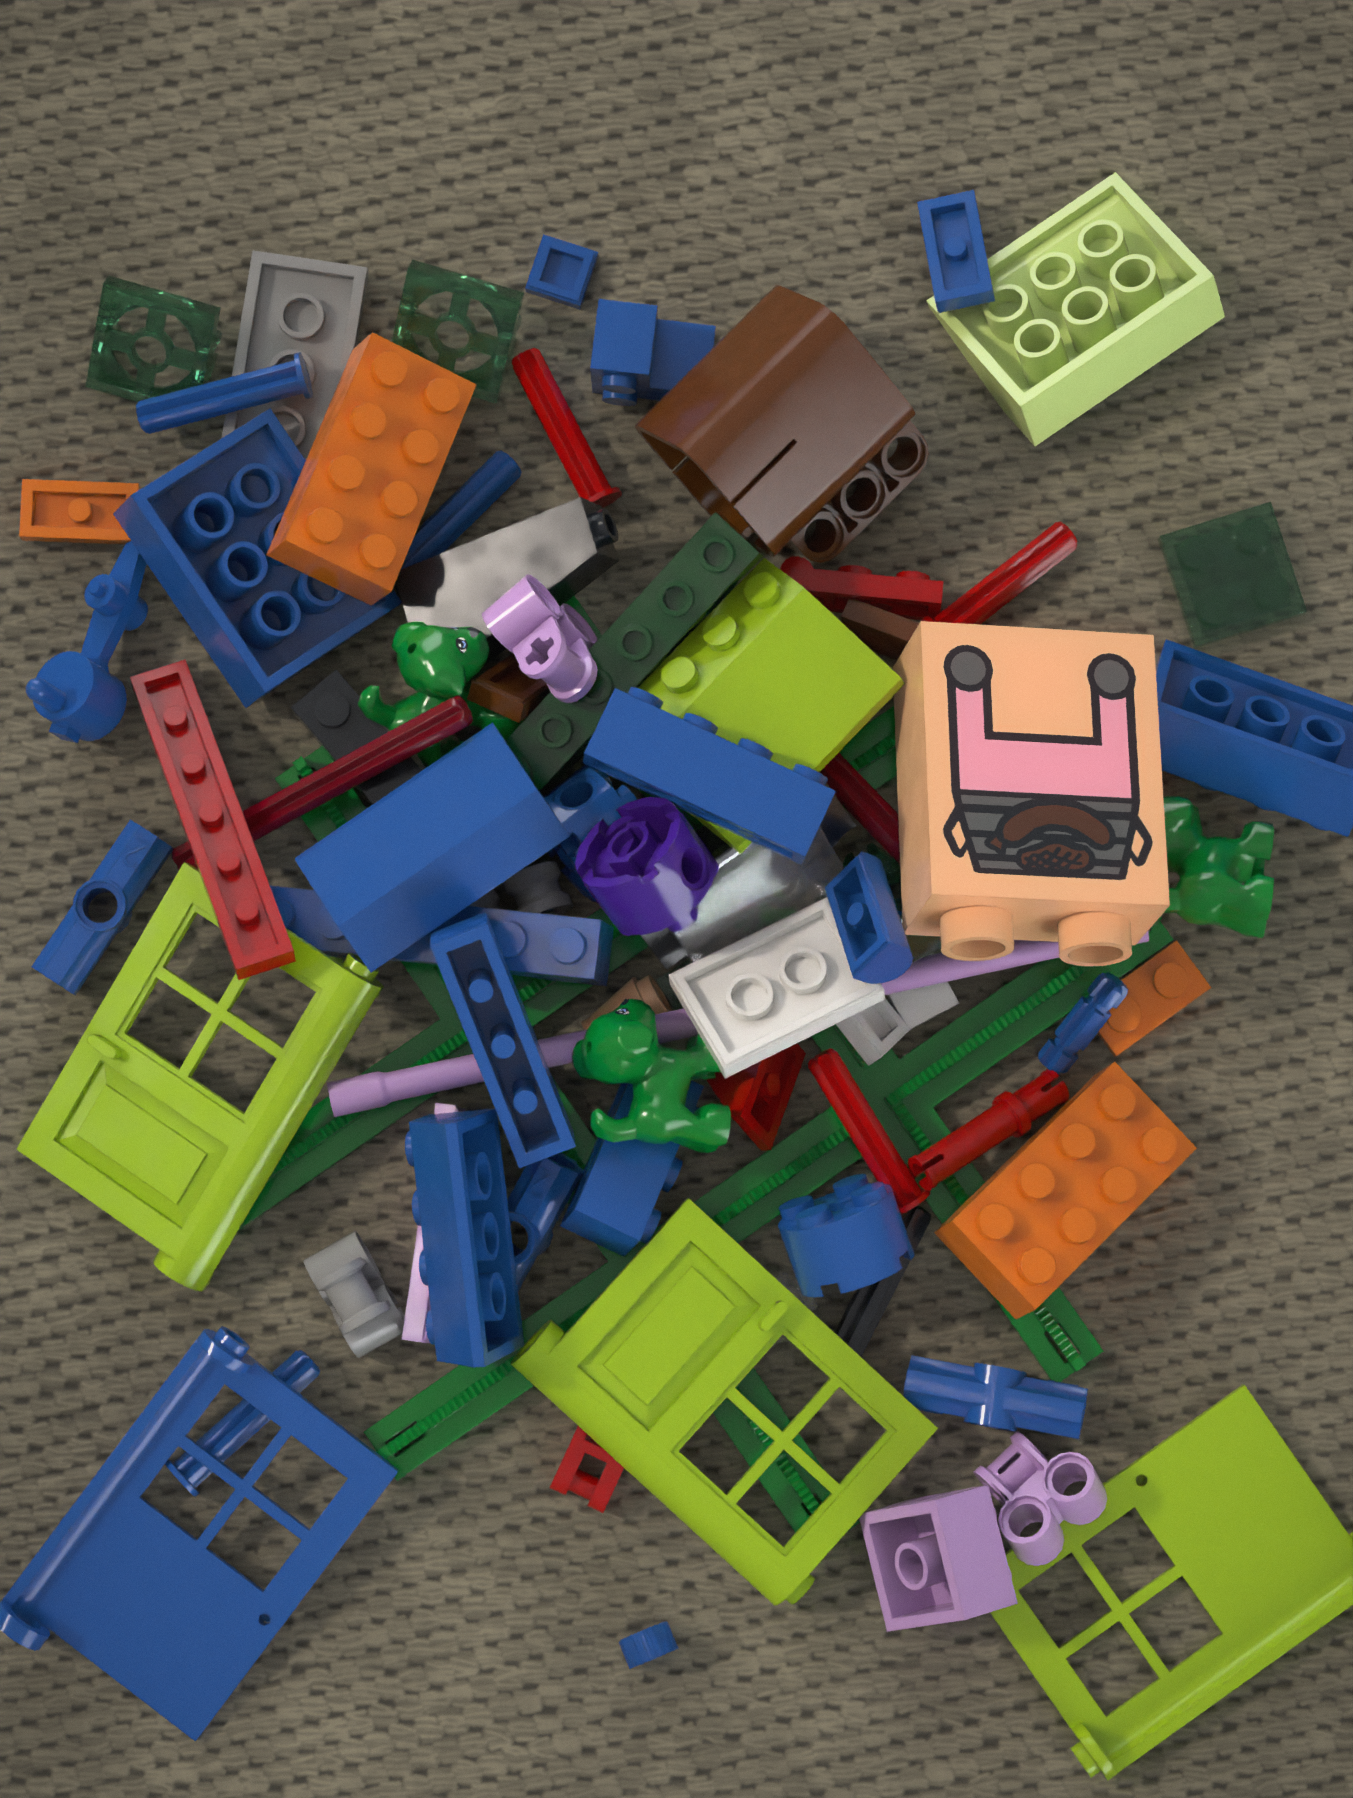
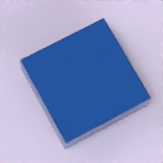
(561, 272)

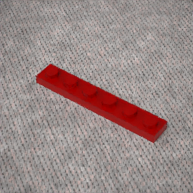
(212, 820)

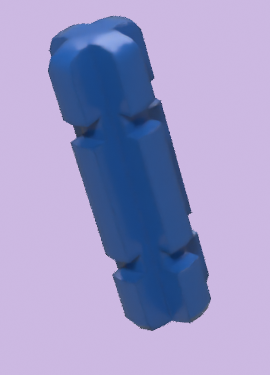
(1083, 1023)

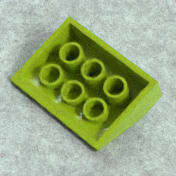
(776, 674)

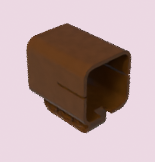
(785, 425)

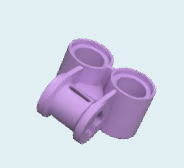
(545, 638)
(1034, 1491)

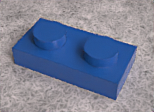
(956, 251)

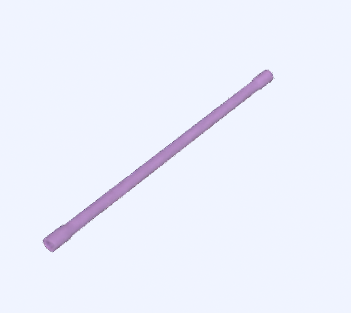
(382, 1088)

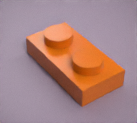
(73, 511)
(1154, 995)

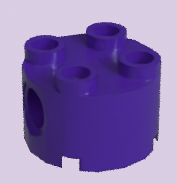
(647, 868)

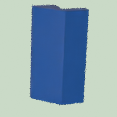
(431, 847)

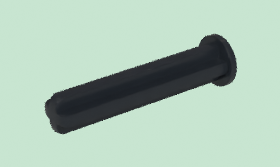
(871, 1301)

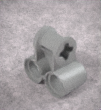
(356, 1294)

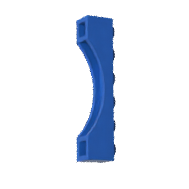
(531, 942)

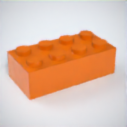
(371, 469)
(1065, 1191)

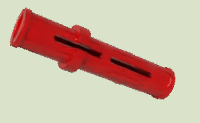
(1008, 1116)

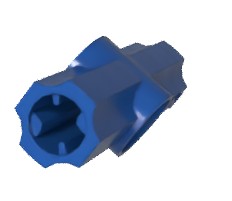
(126, 874)
(538, 1203)
(995, 1397)

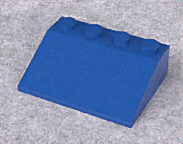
(207, 544)

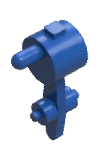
(77, 687)

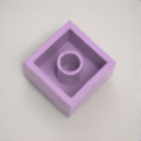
(938, 1558)

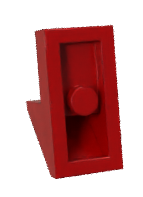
(761, 1094)

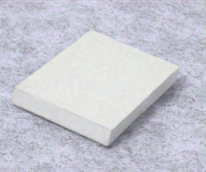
(772, 989)

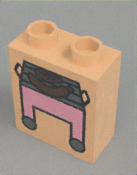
(1030, 790)

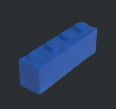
(708, 774)
(502, 1039)

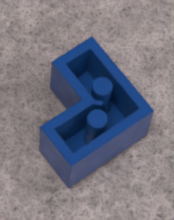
(642, 354)

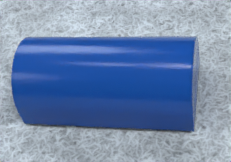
(869, 921)

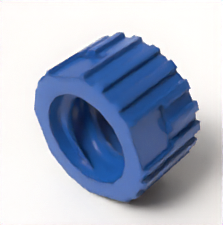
(648, 1644)

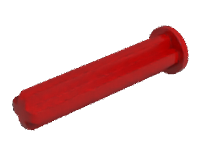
(563, 428)
(1011, 577)
(865, 1128)

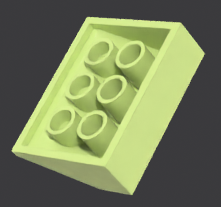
(1082, 308)

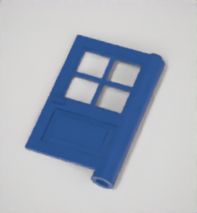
(148, 1593)

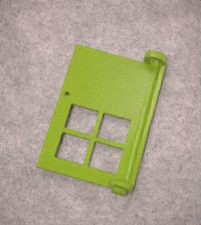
(155, 1139)
(665, 1355)
(1244, 1539)

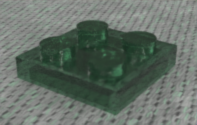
(1232, 575)

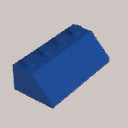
(1256, 737)
(465, 1237)

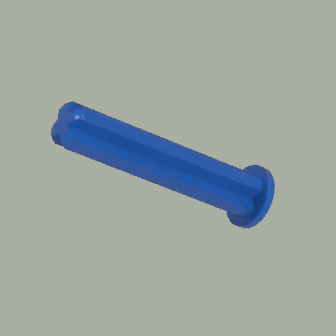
(225, 396)
(463, 508)
(240, 1424)

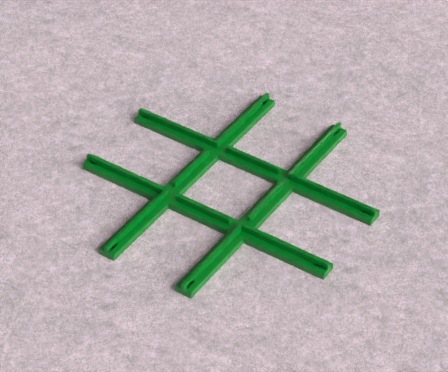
(895, 1088)

